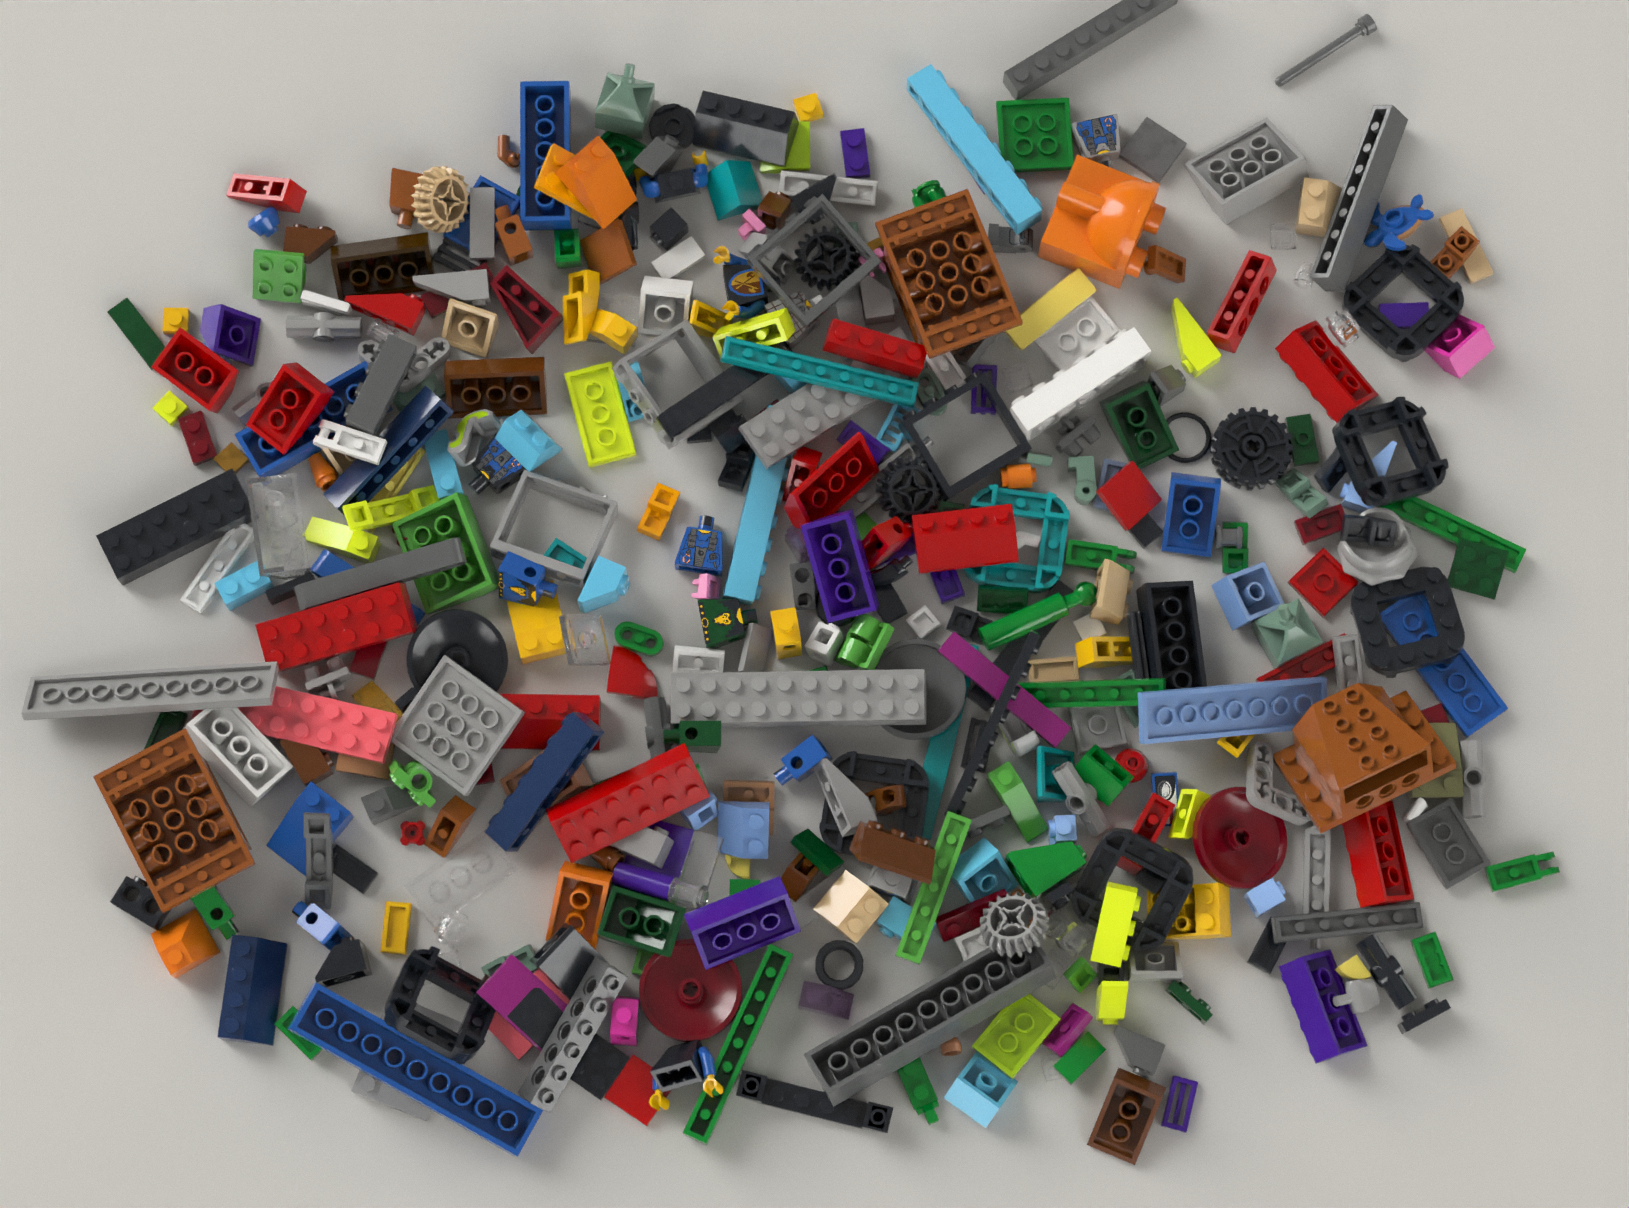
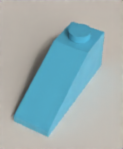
(442, 465)

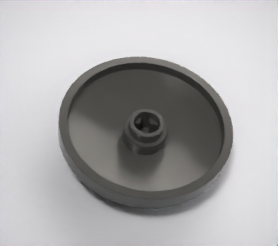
(943, 686)

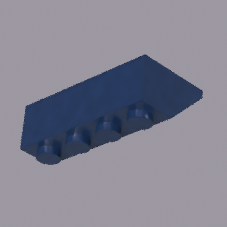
(252, 990)

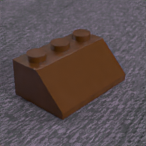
(894, 851)

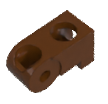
(888, 799)

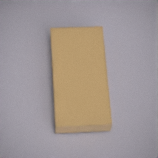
(1054, 669)

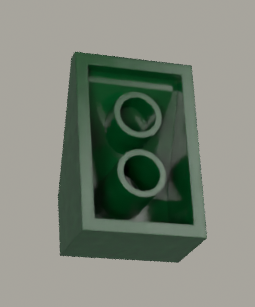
(1139, 424)
(641, 922)

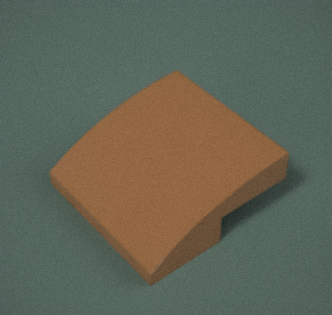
(366, 768)
(751, 792)

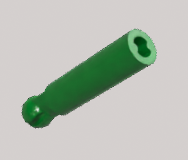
(1035, 616)

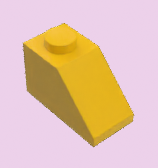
(614, 330)

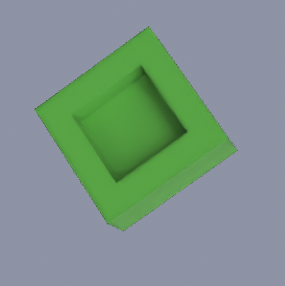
(1080, 974)

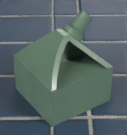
(625, 104)
(1286, 633)

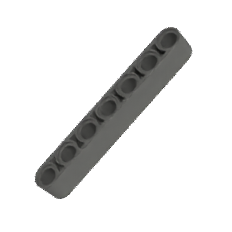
(381, 573)

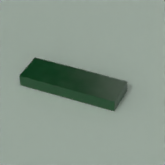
(137, 331)

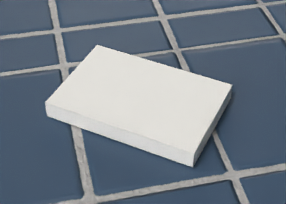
(1077, 334)

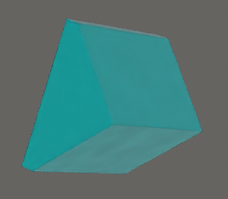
(733, 188)
(1046, 785)

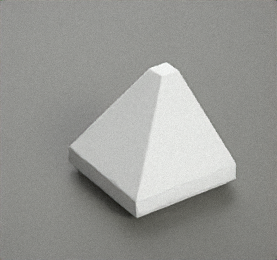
(1416, 809)

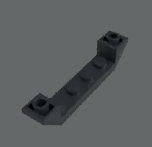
(813, 1103)

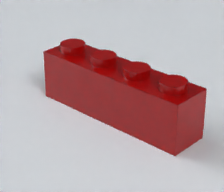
(874, 348)

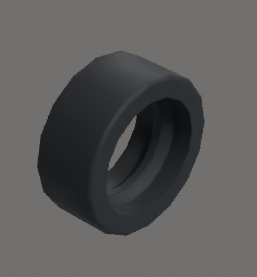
(847, 947)

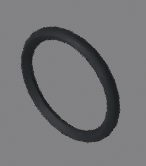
(1208, 437)

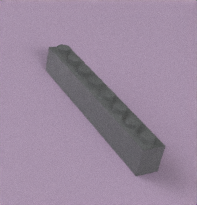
(1081, 44)
(1358, 198)

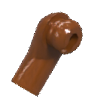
(504, 153)

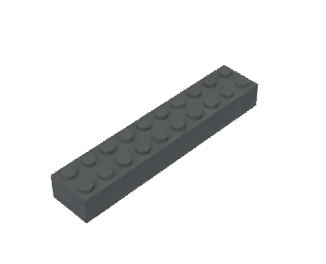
(925, 1020)

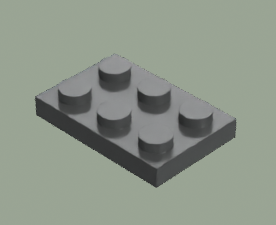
(1448, 843)

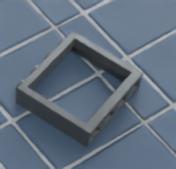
(794, 222)

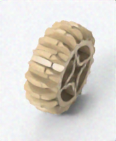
(435, 185)

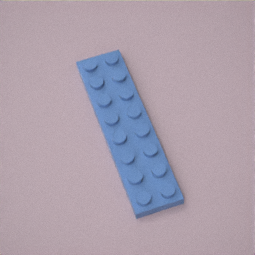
(1226, 709)

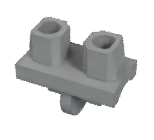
(317, 683)

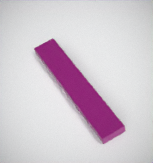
(993, 680)

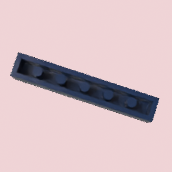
(403, 437)
(544, 781)

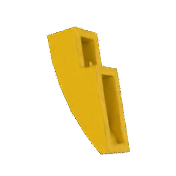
(580, 305)

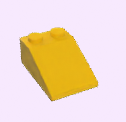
(537, 629)

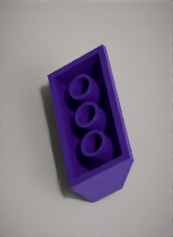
(840, 566)
(742, 922)
(1311, 986)

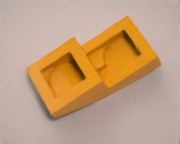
(658, 511)

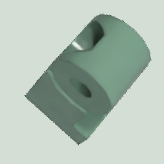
(1085, 478)

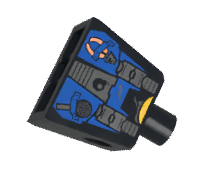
(495, 468)

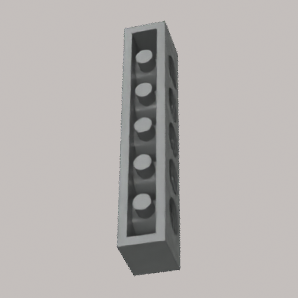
(572, 1034)

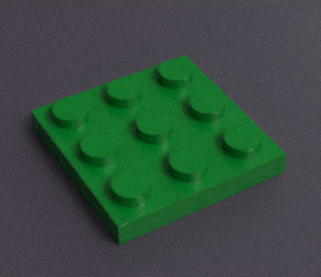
(1035, 134)

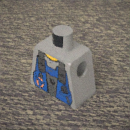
(1098, 139)
(892, 884)

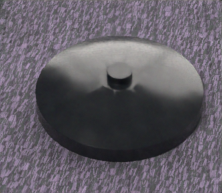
(465, 639)

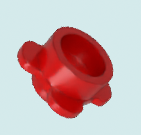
(407, 828)

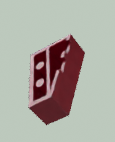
(526, 308)

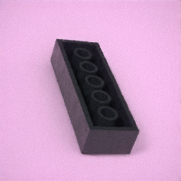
(176, 527)
(1172, 633)

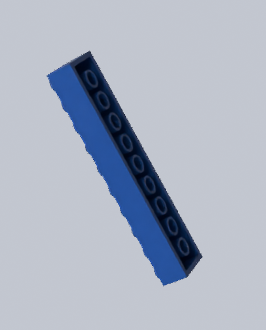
(415, 1069)

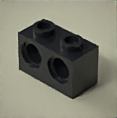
(139, 907)

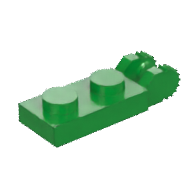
(1091, 555)
(1519, 871)

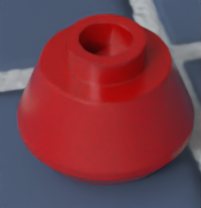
(1134, 756)

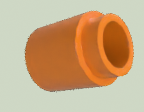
(1018, 476)

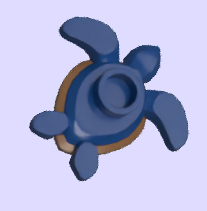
(1397, 224)

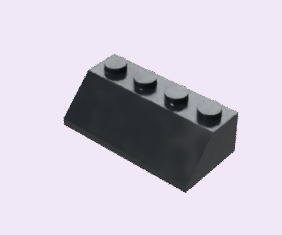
(744, 128)

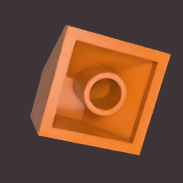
(184, 943)

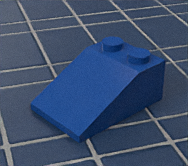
(1191, 514)
(289, 838)

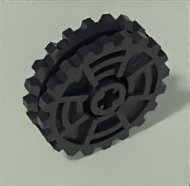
(1245, 466)

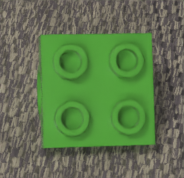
(278, 275)
(864, 643)
(418, 790)

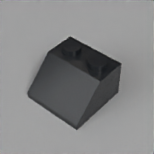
(344, 963)

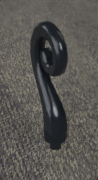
(886, 575)

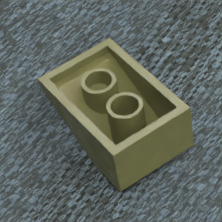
(1451, 783)

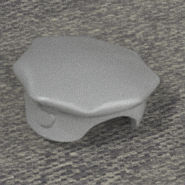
(1379, 563)

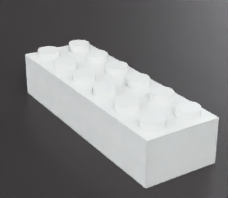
(1081, 383)

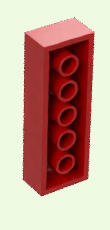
(337, 627)
(627, 803)

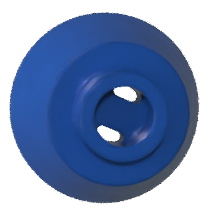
(265, 222)

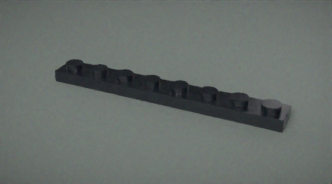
(998, 715)

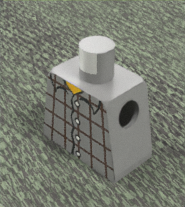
(804, 305)

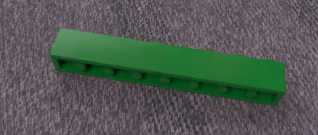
(739, 1042)

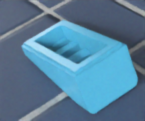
(889, 421)

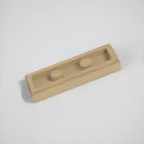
(1477, 265)

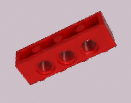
(1241, 301)

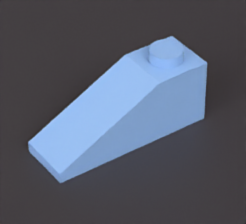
(1381, 462)

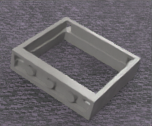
(701, 360)
(559, 489)

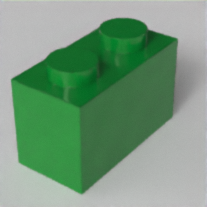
(1103, 774)

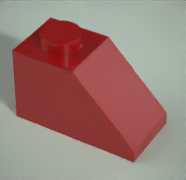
(802, 466)

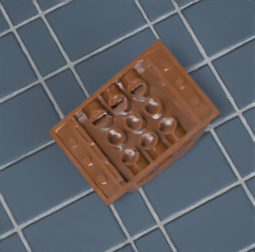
(946, 274)
(1360, 753)
(175, 820)

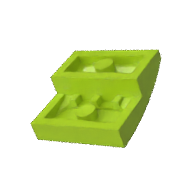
(799, 154)

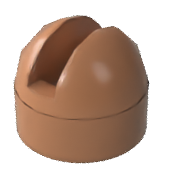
(951, 1047)

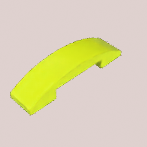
(387, 511)

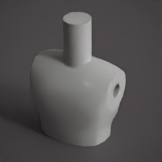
(1360, 995)

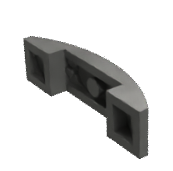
(318, 859)

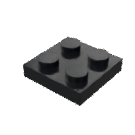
(599, 1067)

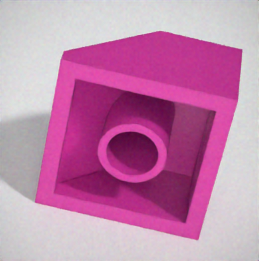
(1461, 346)

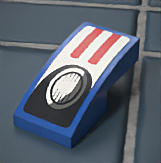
(1166, 786)

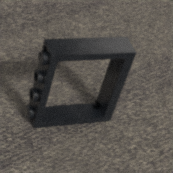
(951, 394)

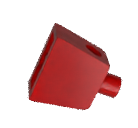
(892, 534)

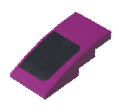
(523, 1001)

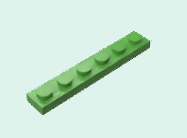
(931, 896)

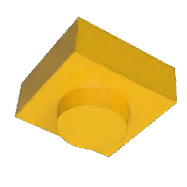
(808, 108)
(175, 318)

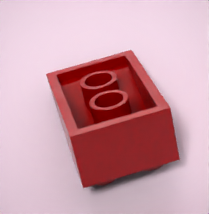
(289, 406)

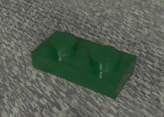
(1182, 995)

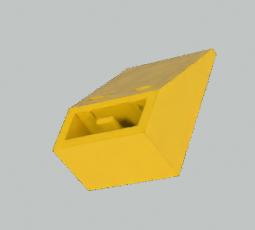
(1202, 914)

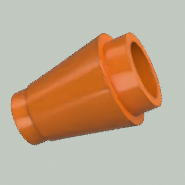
(322, 471)

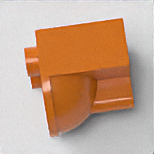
(1101, 222)

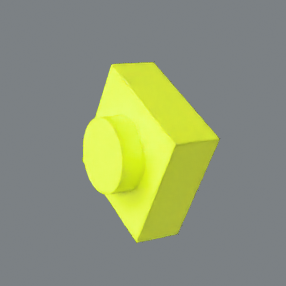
(170, 408)

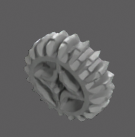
(1013, 932)

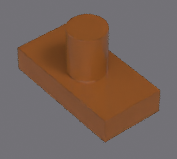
(1165, 264)

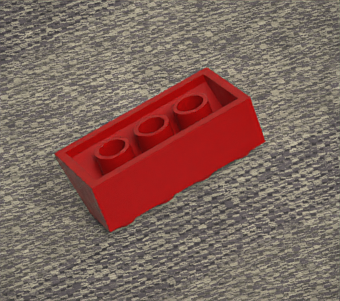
(1325, 371)
(832, 483)
(965, 538)
(544, 717)
(1378, 857)

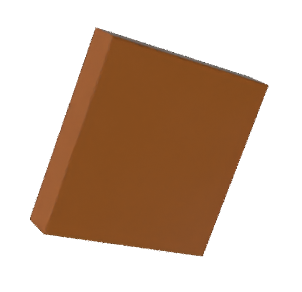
(608, 251)

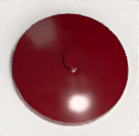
(1237, 841)
(687, 999)

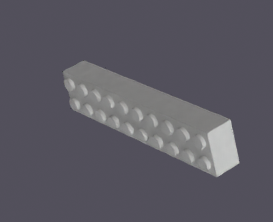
(800, 698)

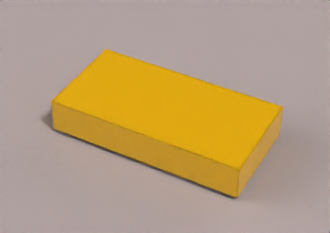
(396, 928)

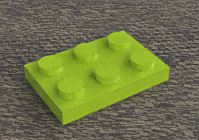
(1016, 1034)

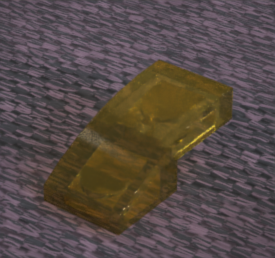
(374, 697)

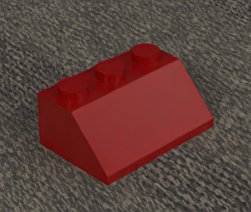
(197, 371)

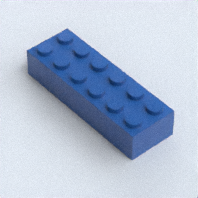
(543, 122)
(270, 461)

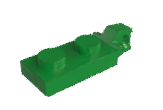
(919, 1090)

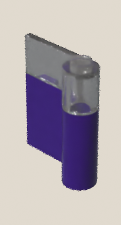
(684, 874)

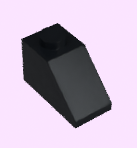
(823, 187)

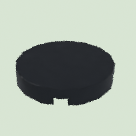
(673, 121)

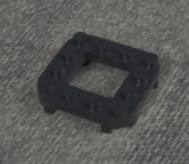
(1425, 276)
(1387, 490)
(1417, 654)
(884, 771)
(1150, 855)
(401, 1002)

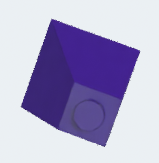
(230, 332)

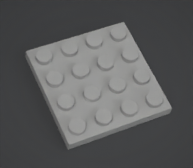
(456, 725)

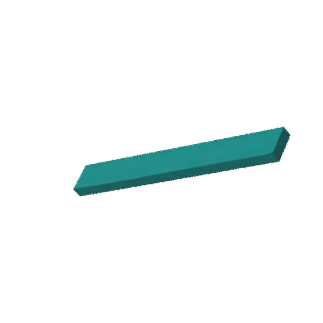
(819, 372)
(937, 766)

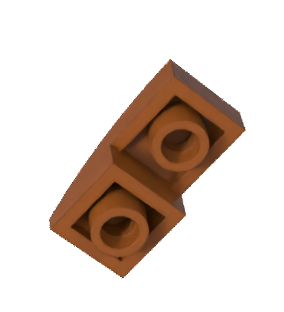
(1455, 252)

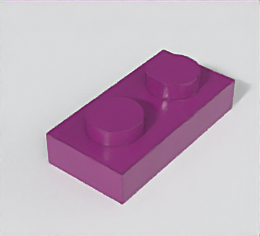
(1067, 1030)

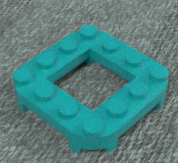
(1052, 543)

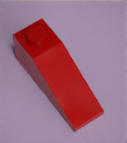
(267, 191)
(393, 309)
(1149, 825)

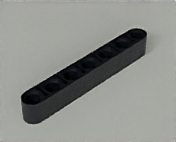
(710, 397)

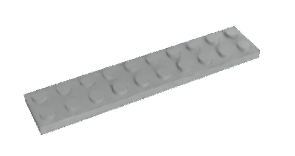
(150, 691)

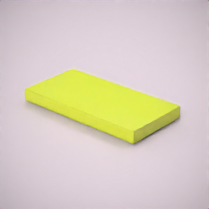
(600, 414)

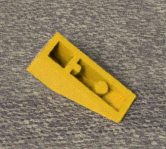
(1104, 652)

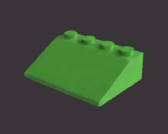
(443, 521)

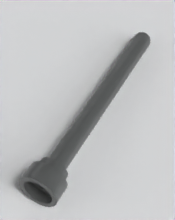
(1364, 26)

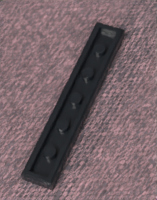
(1010, 654)

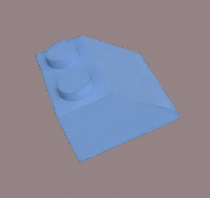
(1247, 595)
(744, 828)

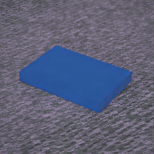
(502, 197)

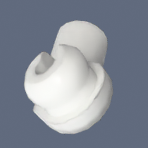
(1026, 538)

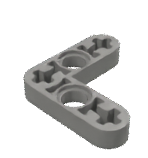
(425, 354)
(1266, 796)

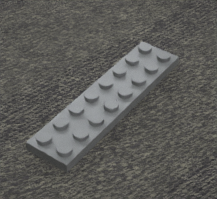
(806, 415)

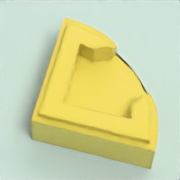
(739, 866)
(1353, 969)

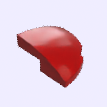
(630, 675)

